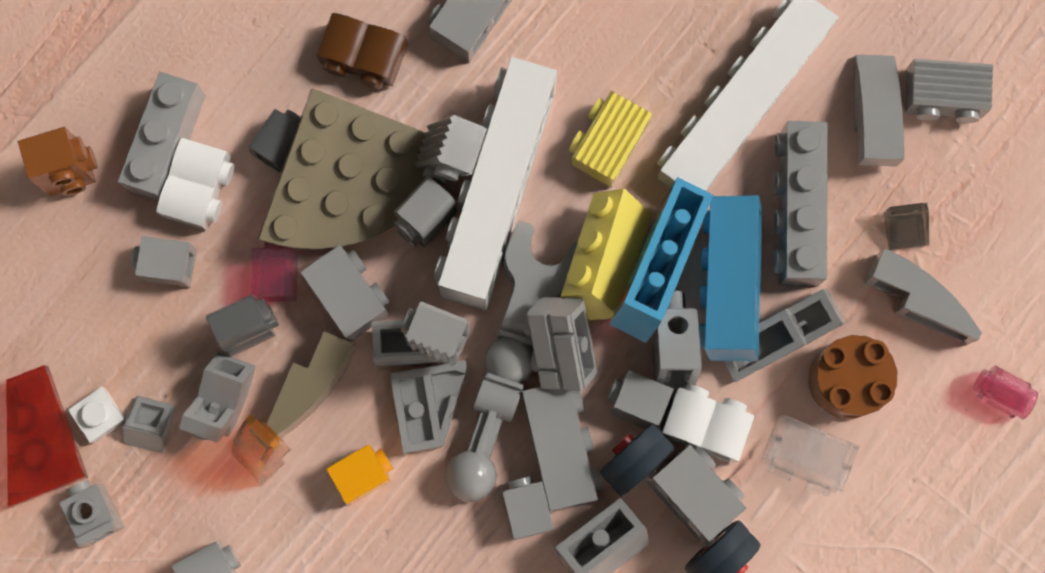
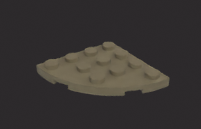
(341, 176)

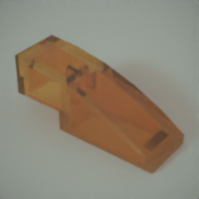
(259, 448)

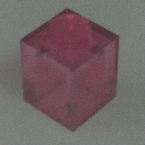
(274, 273)

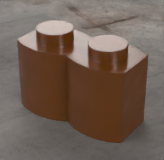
(362, 51)

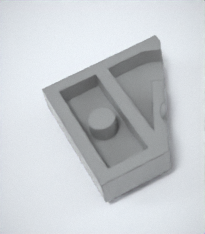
(426, 404)

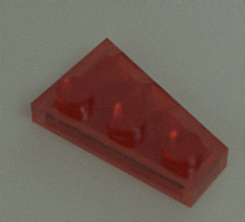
(39, 439)

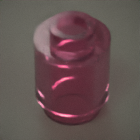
(1005, 392)

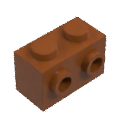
(58, 162)

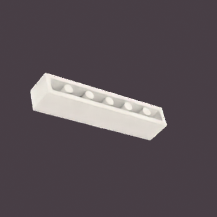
(748, 95)

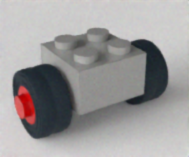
(692, 494)

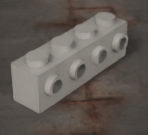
(802, 203)

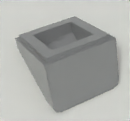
(148, 424)

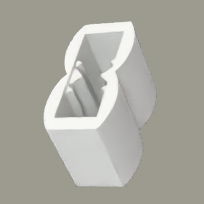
(194, 184)
(707, 424)

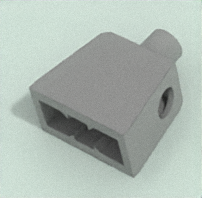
(677, 345)

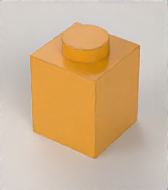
(360, 473)

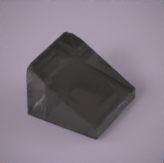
(907, 226)

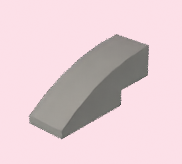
(878, 111)
(921, 297)
(791, 331)

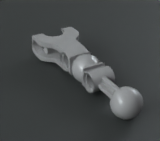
(507, 362)

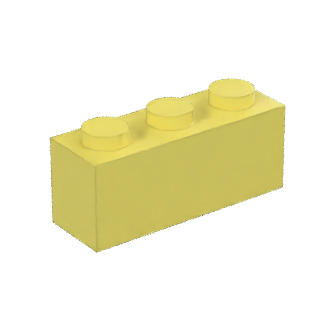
(606, 251)

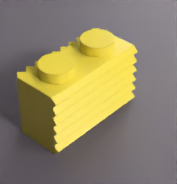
(610, 138)

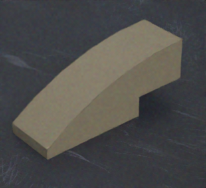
(310, 386)

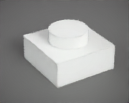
(97, 415)

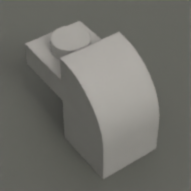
(219, 398)

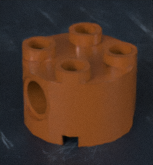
(853, 377)

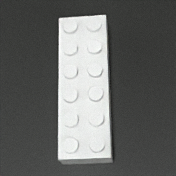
(498, 183)

